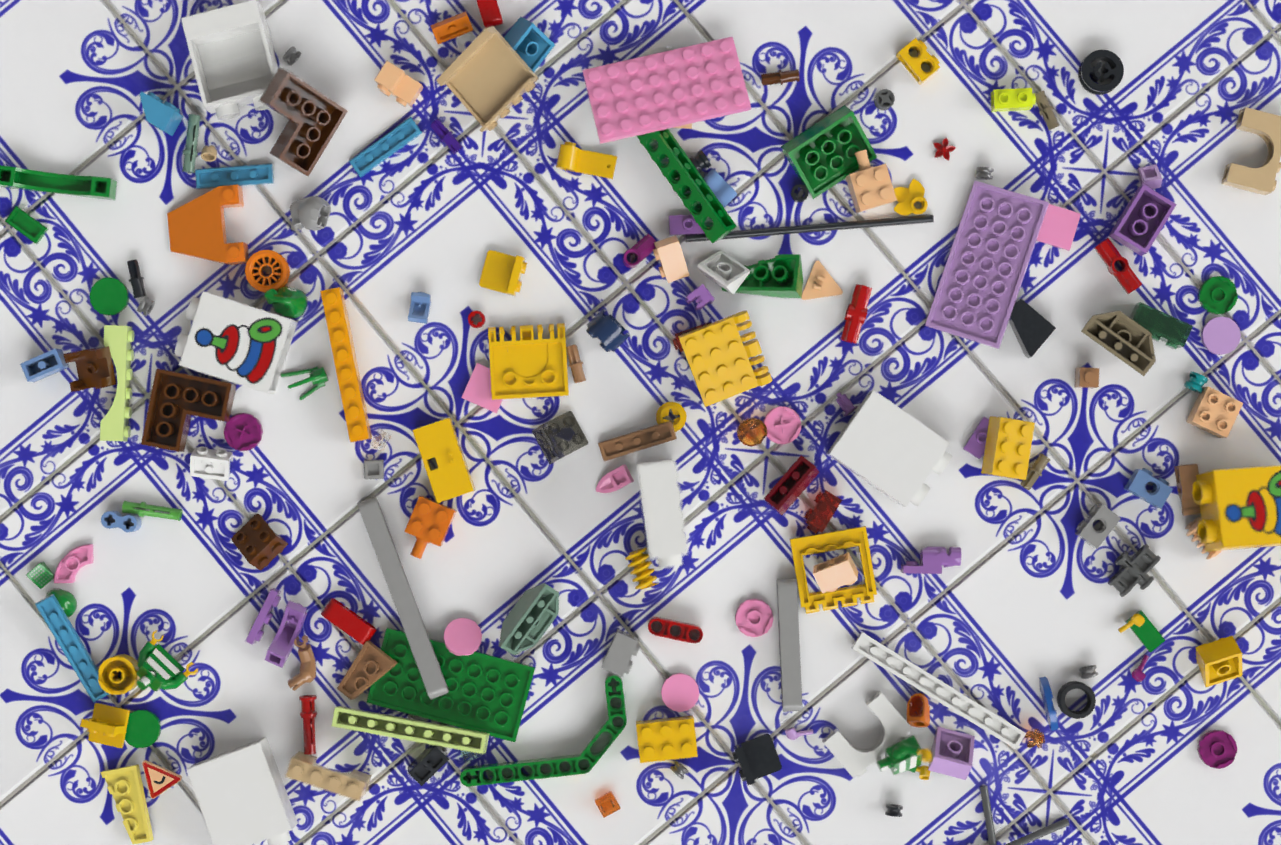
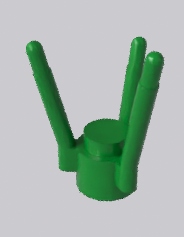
(317, 376)

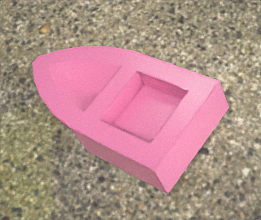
(615, 480)

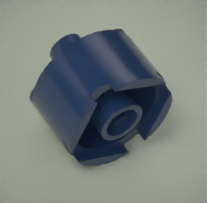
(607, 330)

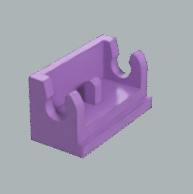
(702, 295)

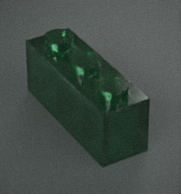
(1161, 325)

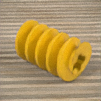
(641, 569)

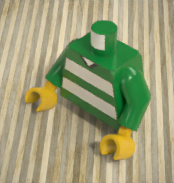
(159, 668)
(906, 756)

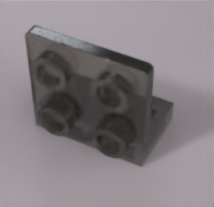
(560, 437)

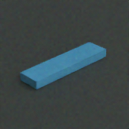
(385, 147)
(234, 175)

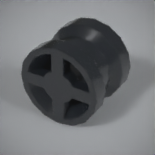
(700, 161)

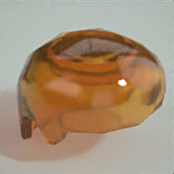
(751, 431)

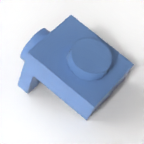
(419, 307)

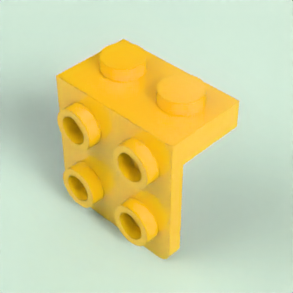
(502, 272)

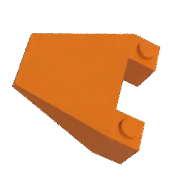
(200, 229)

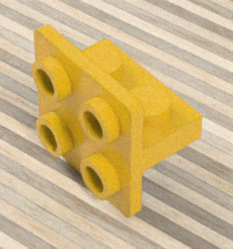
(107, 725)

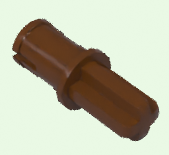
(780, 77)

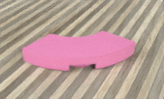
(72, 563)

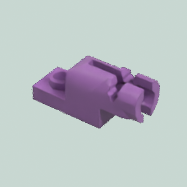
(932, 560)

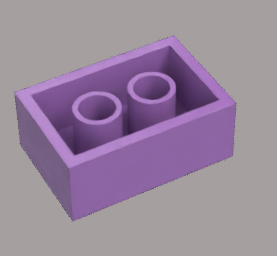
(1142, 220)

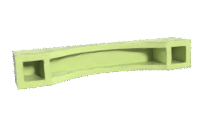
(115, 423)

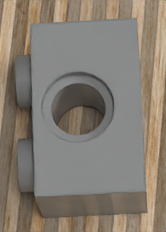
(1107, 520)

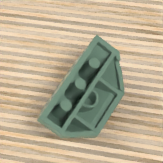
(529, 619)

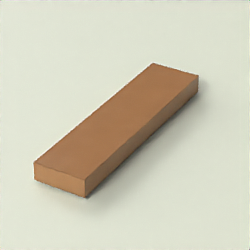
(637, 440)

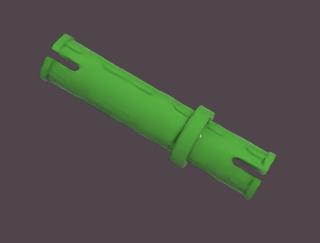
(129, 507)

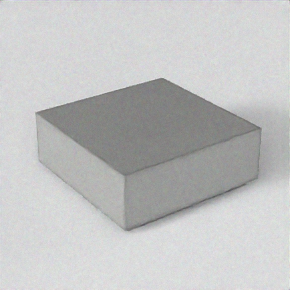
(373, 469)

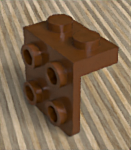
(258, 542)

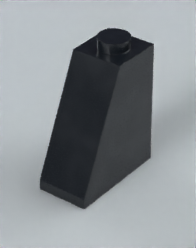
(1029, 327)

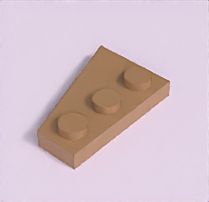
(365, 670)

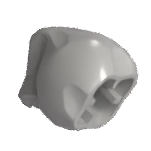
(310, 213)

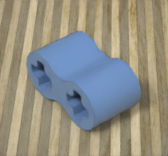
(720, 187)
(121, 521)

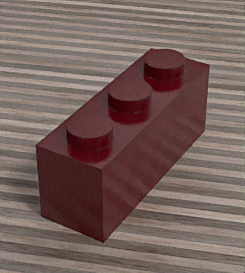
(791, 485)

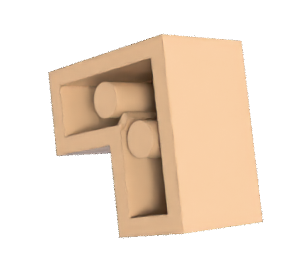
(395, 82)

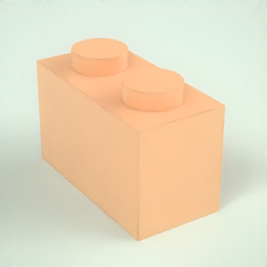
(671, 258)
(835, 573)

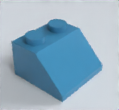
(529, 42)

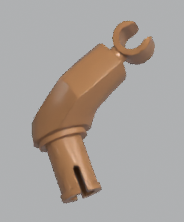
(308, 664)

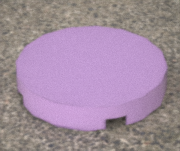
(1220, 335)

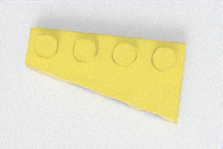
(130, 800)

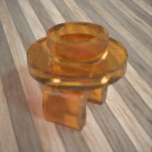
(1037, 736)

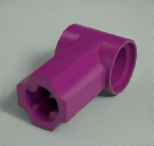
(640, 250)

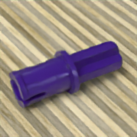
(446, 136)

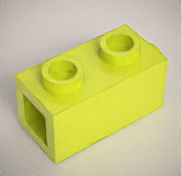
(1012, 99)

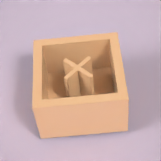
(1214, 412)

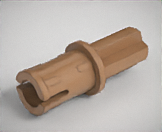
(575, 364)

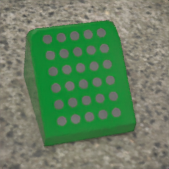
(40, 575)

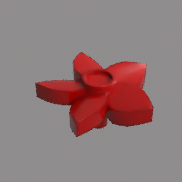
(943, 149)

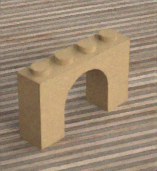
(1260, 179)
(306, 770)

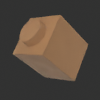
(1086, 377)

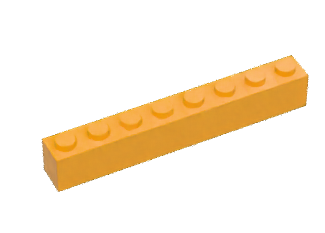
(346, 364)

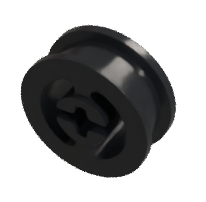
(1085, 71)

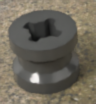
(886, 96)

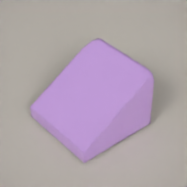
(1150, 176)

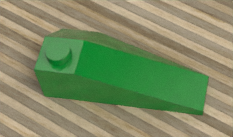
(775, 277)

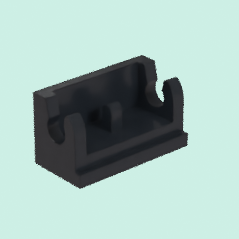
(427, 764)

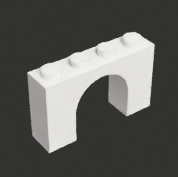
(856, 759)

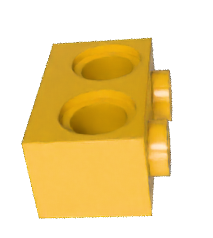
(913, 64)

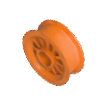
(255, 259)

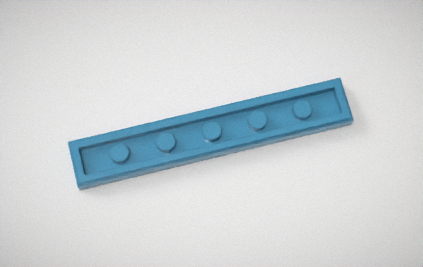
(71, 646)

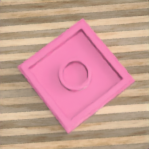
(1059, 227)
(479, 389)

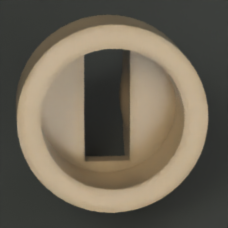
(209, 153)

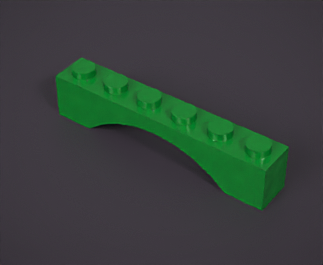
(58, 183)

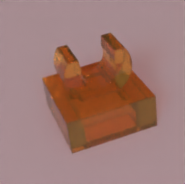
(607, 804)

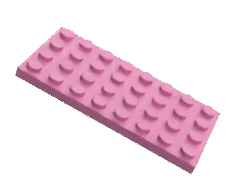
(666, 90)

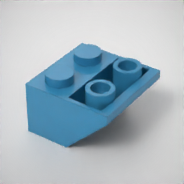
(162, 116)

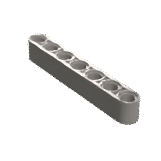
(789, 645)

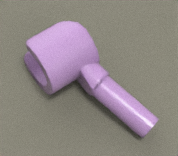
(792, 734)

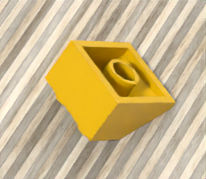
(1219, 661)

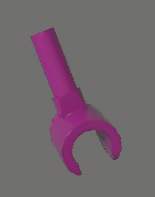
(1137, 674)

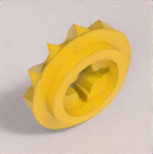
(676, 409)

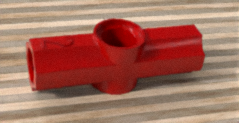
(1125, 276)
(856, 313)

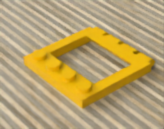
(829, 542)

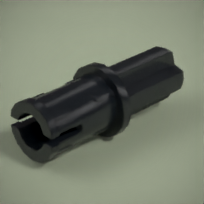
(136, 279)

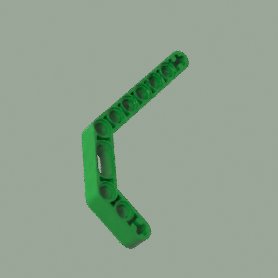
(554, 762)

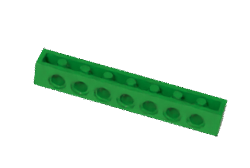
(688, 184)

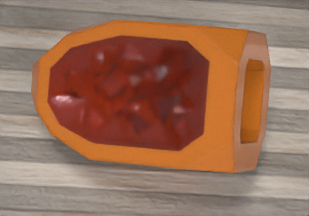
(918, 711)

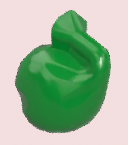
(287, 301)

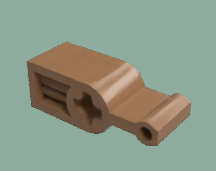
(1185, 478)

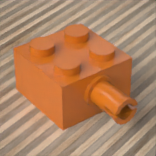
(429, 524)

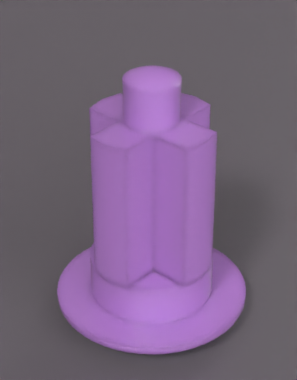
(845, 404)

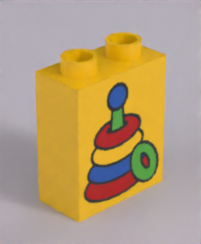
(1239, 508)

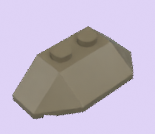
(1123, 339)

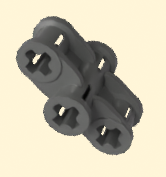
(1131, 568)

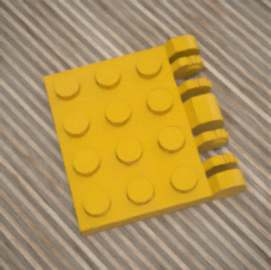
(721, 358)
(528, 365)

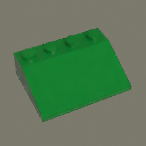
(827, 151)

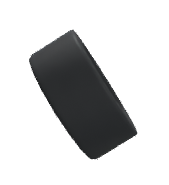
(1090, 699)

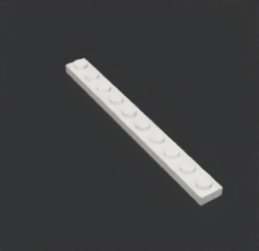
(938, 690)

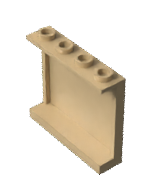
(489, 78)

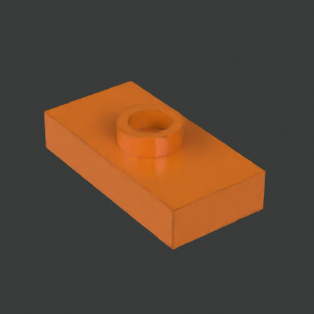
(451, 27)

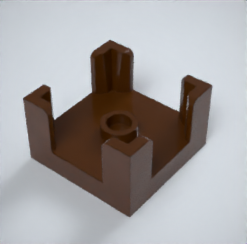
(93, 368)

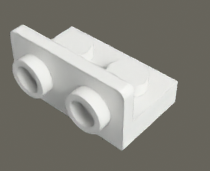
(210, 463)

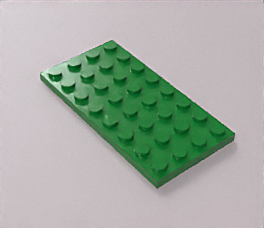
(483, 689)

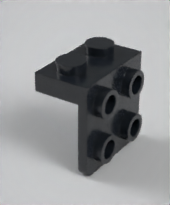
(756, 758)

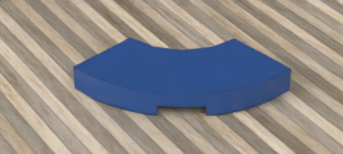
(1050, 712)

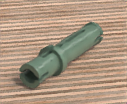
(190, 152)

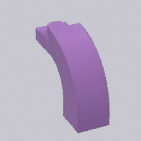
(289, 629)

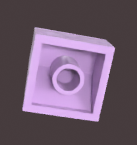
(952, 753)

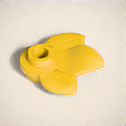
(908, 196)

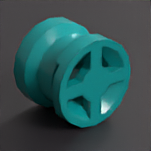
(1196, 382)

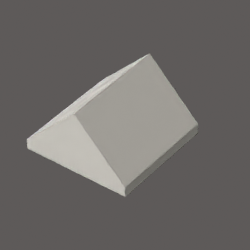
(724, 271)

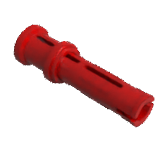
(308, 714)

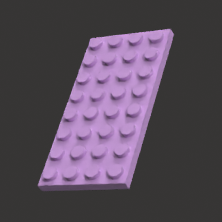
(987, 264)

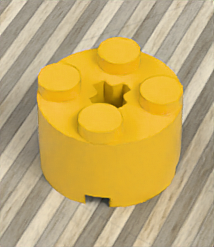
(109, 672)

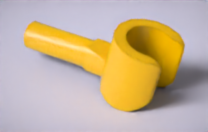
(1136, 619)

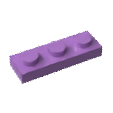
(264, 616)

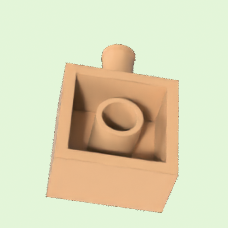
(870, 185)

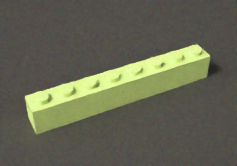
(410, 729)

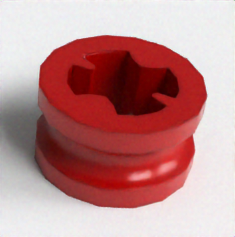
(473, 314)

